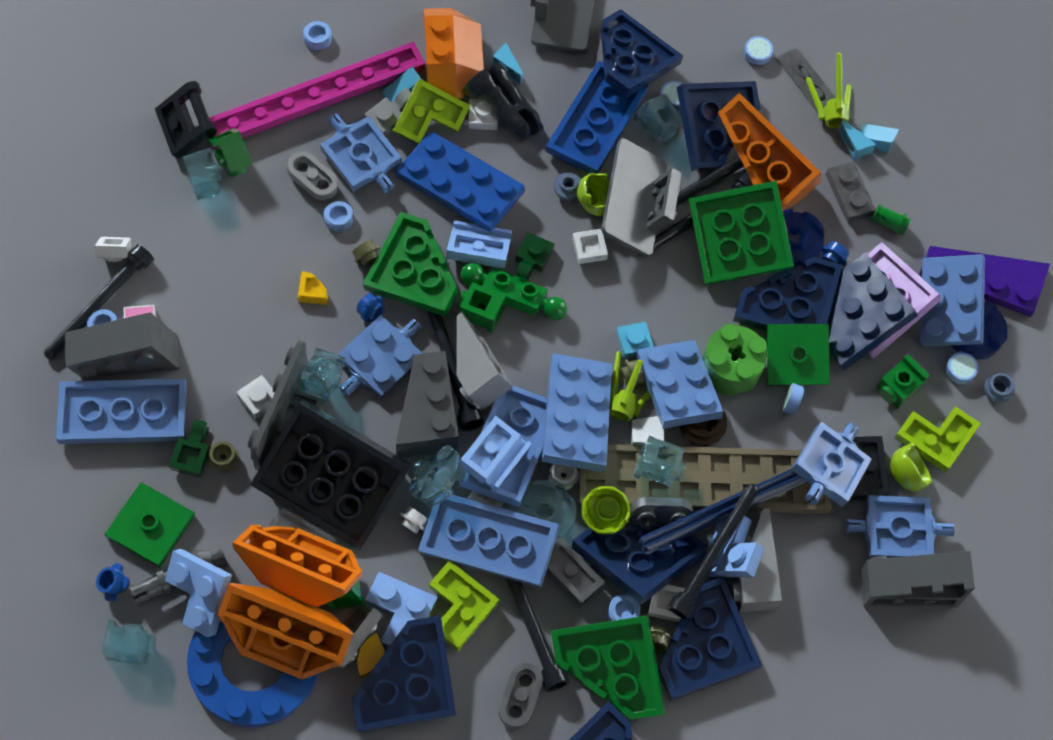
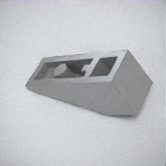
(477, 367)
(763, 589)

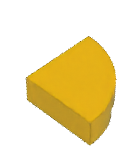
(311, 290)
(369, 655)

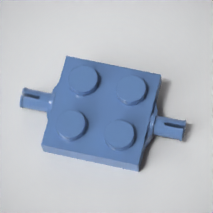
(361, 153)
(380, 357)
(831, 464)
(899, 526)

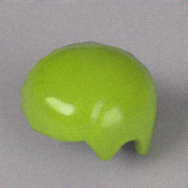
(593, 193)
(909, 469)
(606, 510)

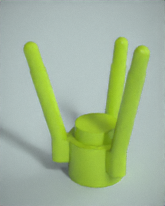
(835, 109)
(624, 405)

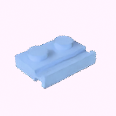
(476, 245)
(494, 454)

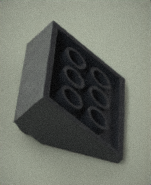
(330, 474)

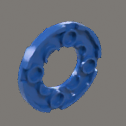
(236, 705)

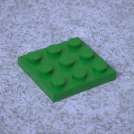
(741, 233)

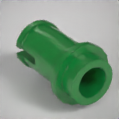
(891, 219)

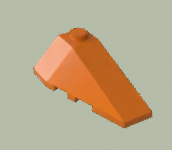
(768, 153)

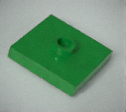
(798, 354)
(150, 525)

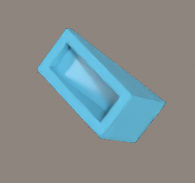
(506, 57)
(406, 80)
(881, 136)
(855, 141)

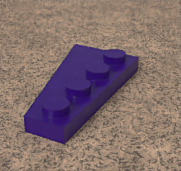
(1008, 280)

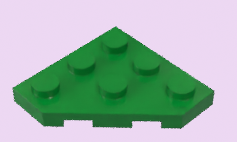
(412, 268)
(614, 662)

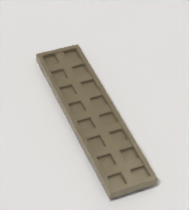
(707, 478)

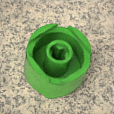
(749, 358)

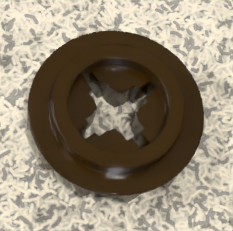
(715, 431)

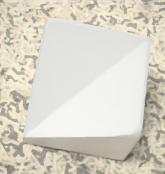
(646, 427)

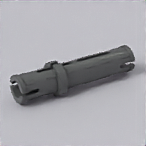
(157, 585)

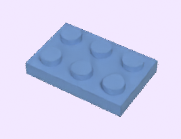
(960, 313)
(679, 384)

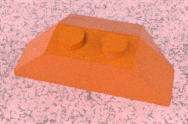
(451, 49)
(298, 563)
(283, 631)

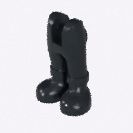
(506, 101)

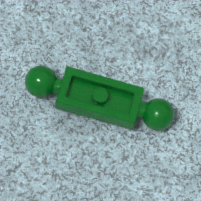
(518, 291)

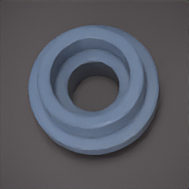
(563, 192)
(1002, 380)

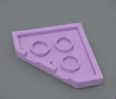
(908, 283)

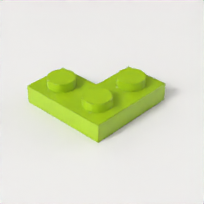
(429, 104)
(942, 444)
(469, 603)

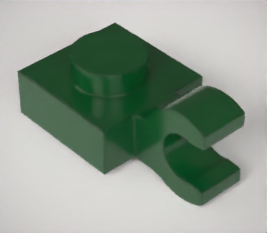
(533, 255)
(191, 453)

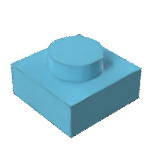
(632, 338)

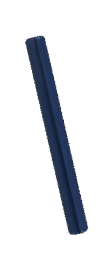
(716, 512)

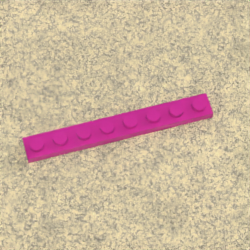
(320, 92)

